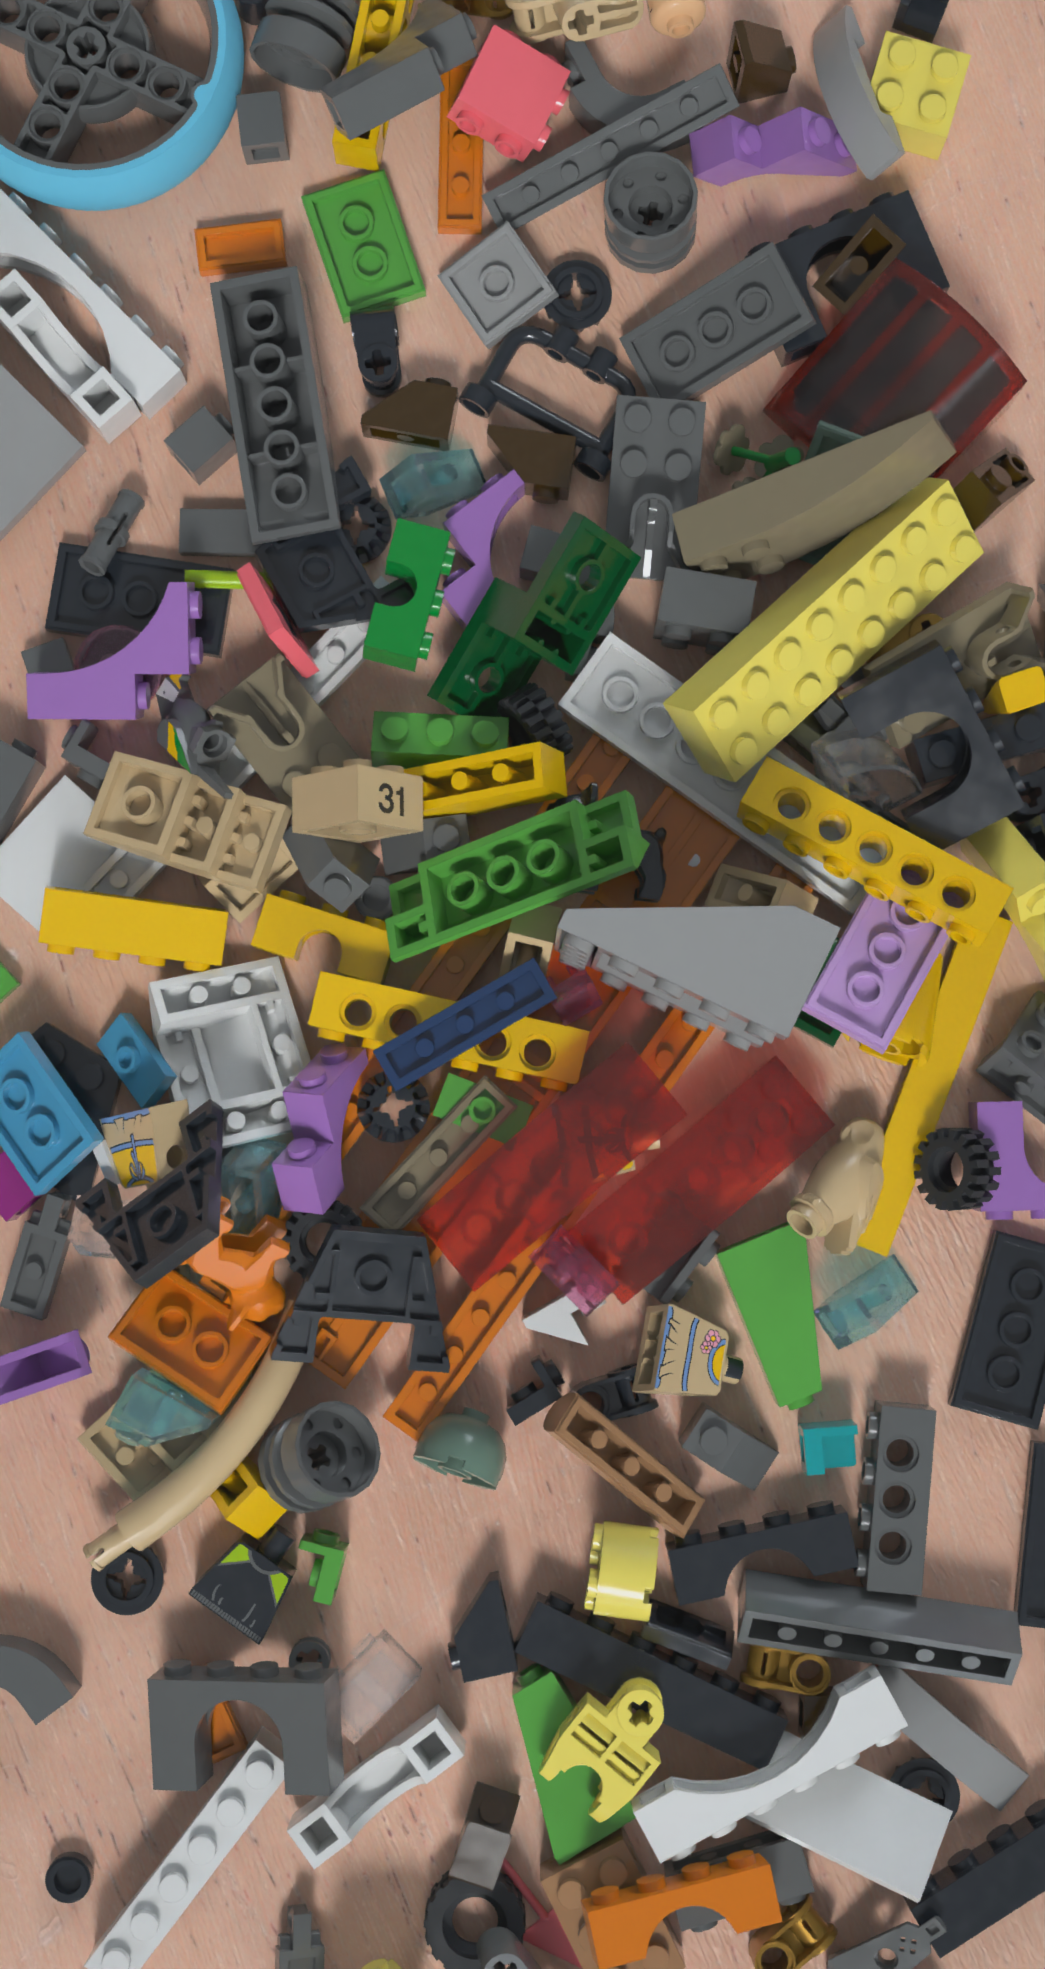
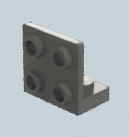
(1019, 1060)

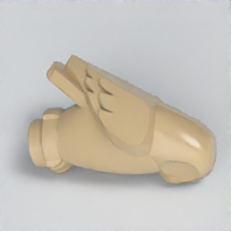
(842, 1188)

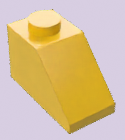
(246, 1500)

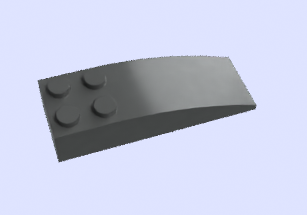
(277, 404)

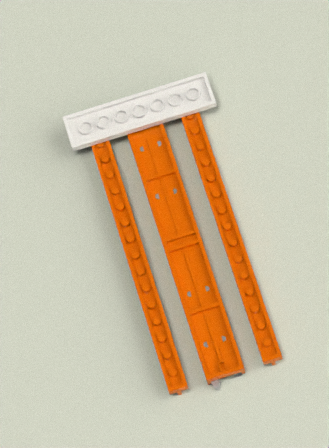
(622, 704)

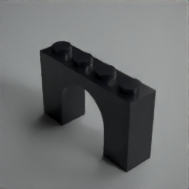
(810, 245)
(929, 683)

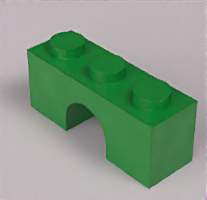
(419, 558)

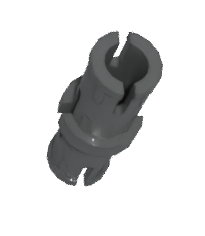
(111, 532)

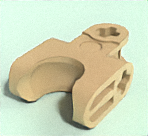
(574, 18)

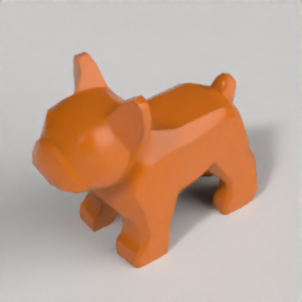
(245, 1267)

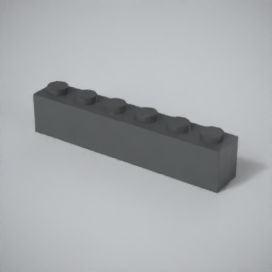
(879, 1627)

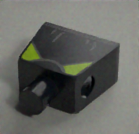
(249, 1582)

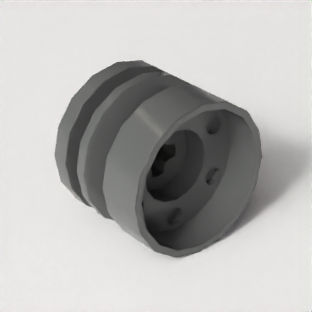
(304, 40)
(656, 190)
(319, 1457)

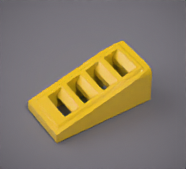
(1016, 692)

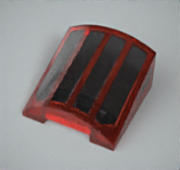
(898, 357)

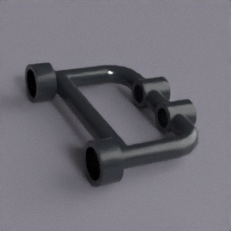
(560, 346)

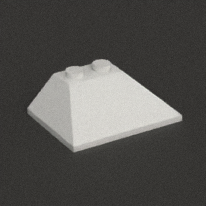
(231, 1042)

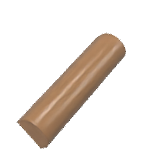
(623, 1463)

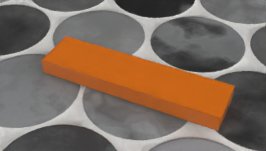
(459, 165)

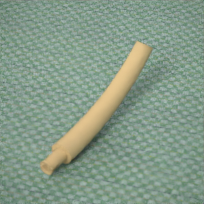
(205, 1469)

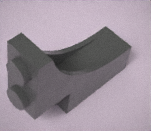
(403, 71)

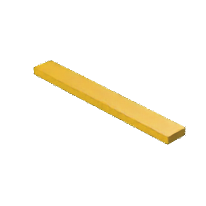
(928, 1086)

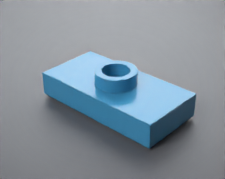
(136, 1060)

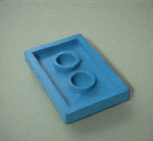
(40, 1117)

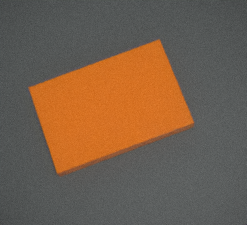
(186, 1340)

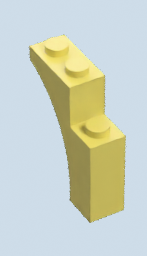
(1012, 860)

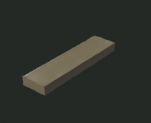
(433, 1162)

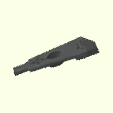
(867, 1956)

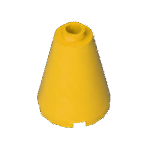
(916, 1030)

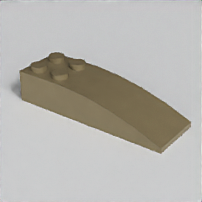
(811, 502)

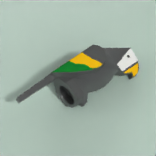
(191, 734)

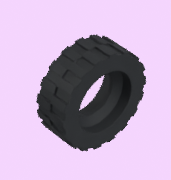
(445, 1897)

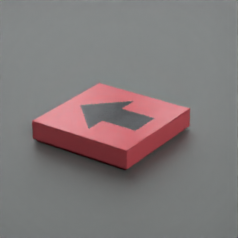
(276, 621)

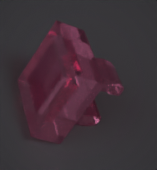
(574, 996)

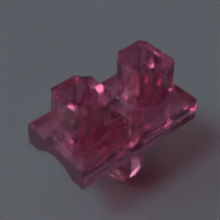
(574, 1271)

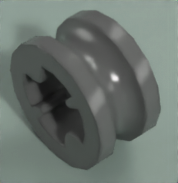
(306, 1645)

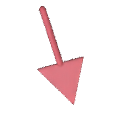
(547, 1931)

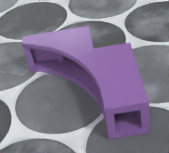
(116, 685)

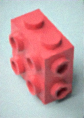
(510, 95)

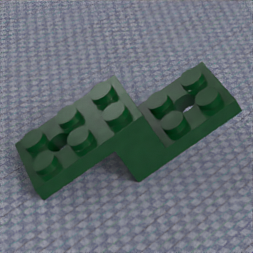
(546, 623)

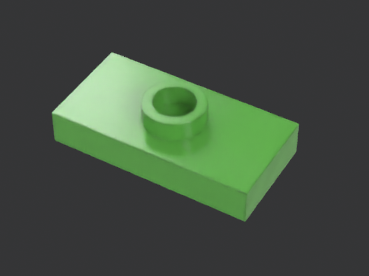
(482, 1108)

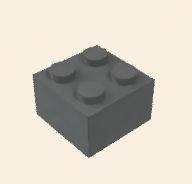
(702, 609)

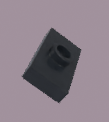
(689, 1634)

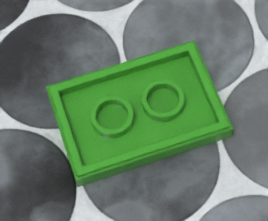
(363, 244)

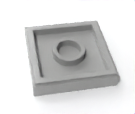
(498, 285)

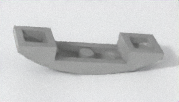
(850, 97)
(952, 1741)

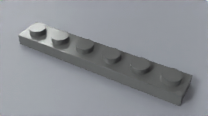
(597, 155)

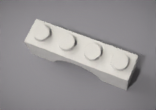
(64, 360)
(402, 1763)

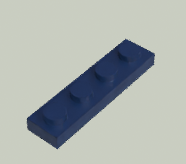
(465, 1024)

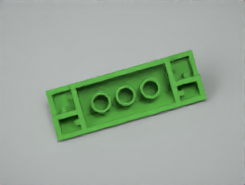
(514, 872)

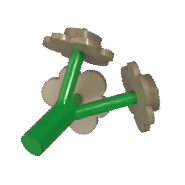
(733, 451)

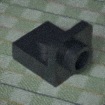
(532, 1399)

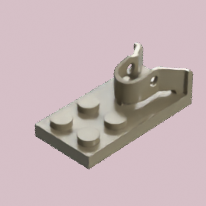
(990, 642)
(280, 727)

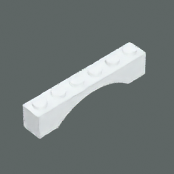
(136, 362)
(687, 1811)
(193, 1857)

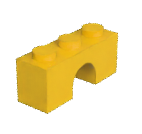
(288, 924)

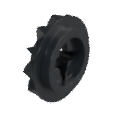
(590, 281)
(371, 541)
(379, 1124)
(111, 1591)
(939, 1780)

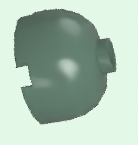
(463, 1448)

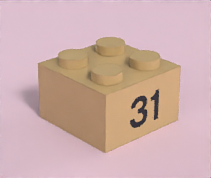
(357, 802)

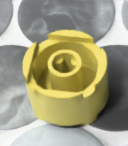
(624, 1572)

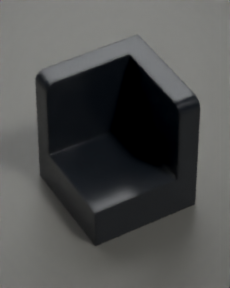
(920, 17)

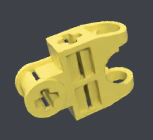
(611, 1743)

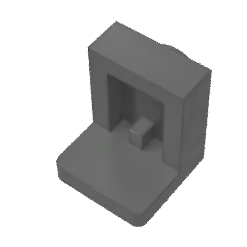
(76, 745)

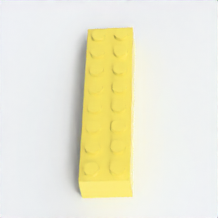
(823, 629)

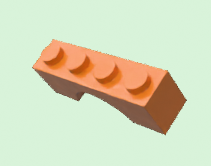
(625, 1919)

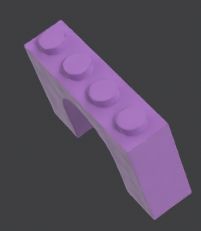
(1018, 1184)

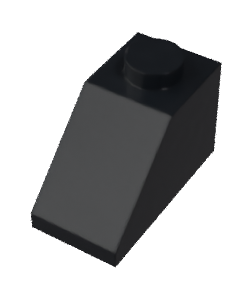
(484, 1635)

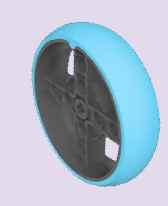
(198, 109)

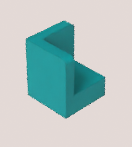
(827, 1445)

